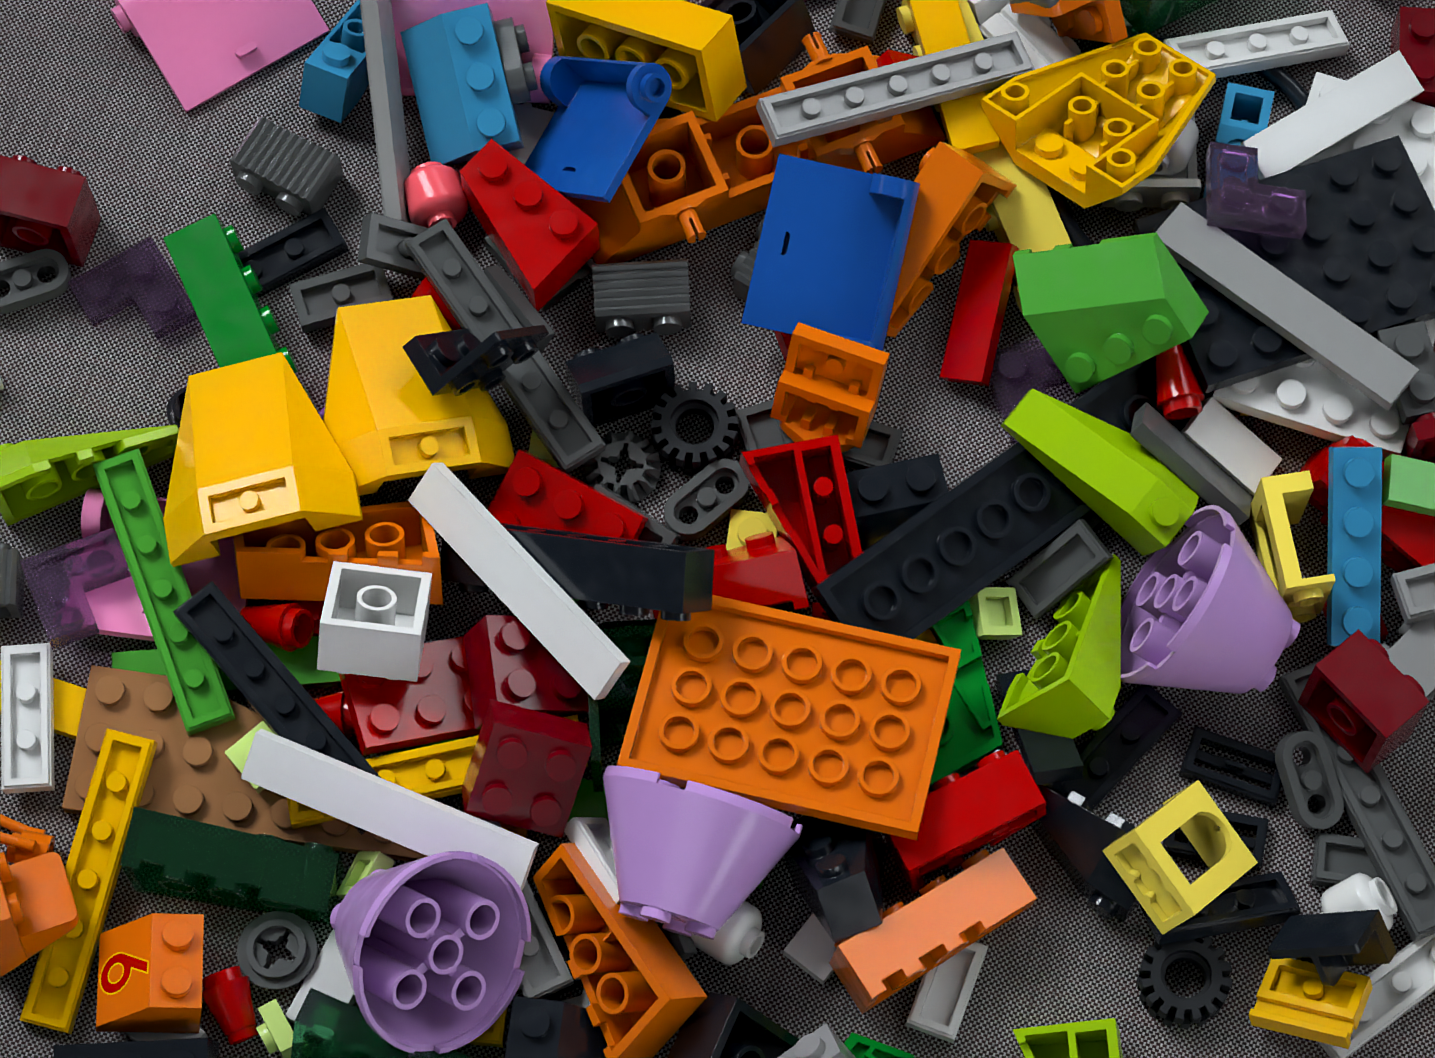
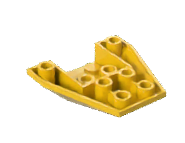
(1099, 117)
(386, 413)
(251, 460)

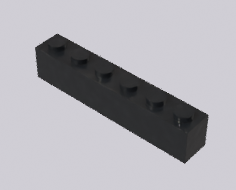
(608, 571)

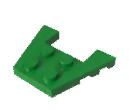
(971, 719)

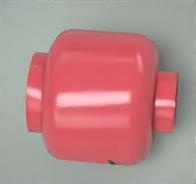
(434, 194)

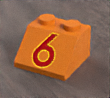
(151, 975)

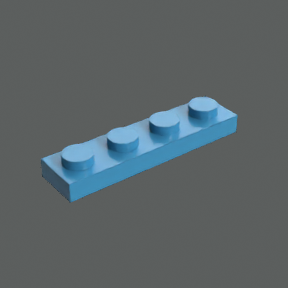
(1354, 542)

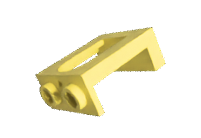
(1274, 508)
(1155, 876)

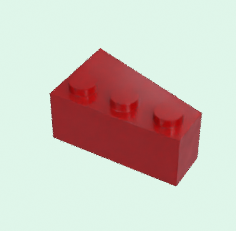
(529, 222)
(808, 501)
(1405, 535)
(758, 573)
(969, 814)

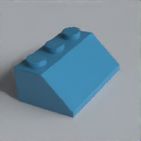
(460, 85)

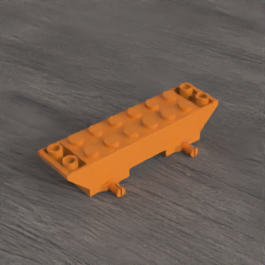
(712, 173)

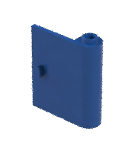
(598, 124)
(830, 250)

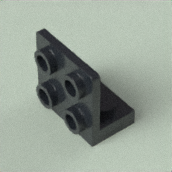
(460, 362)

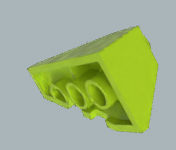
(58, 469)
(1104, 470)
(1076, 664)

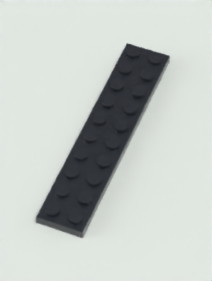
(975, 527)

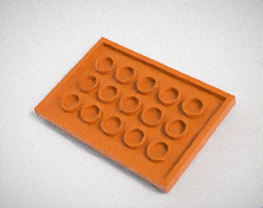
(794, 713)

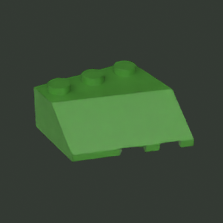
(1106, 304)

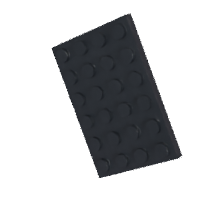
(1361, 254)

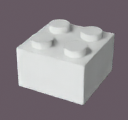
(374, 621)

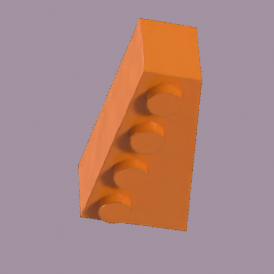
(949, 205)
(297, 562)
(931, 928)
(626, 965)

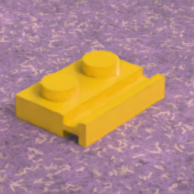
(1299, 1004)

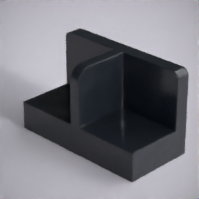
(1335, 941)

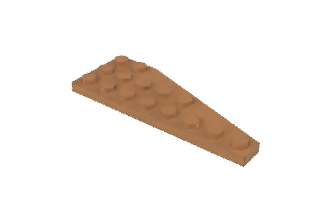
(192, 772)

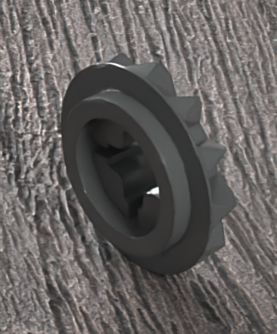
(636, 482)
(273, 929)

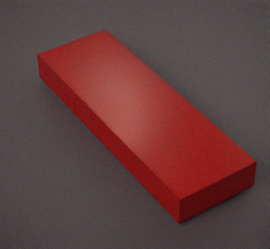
(979, 313)

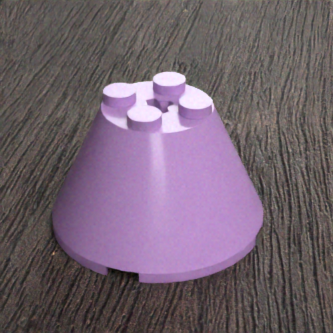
(1204, 613)
(689, 851)
(433, 948)

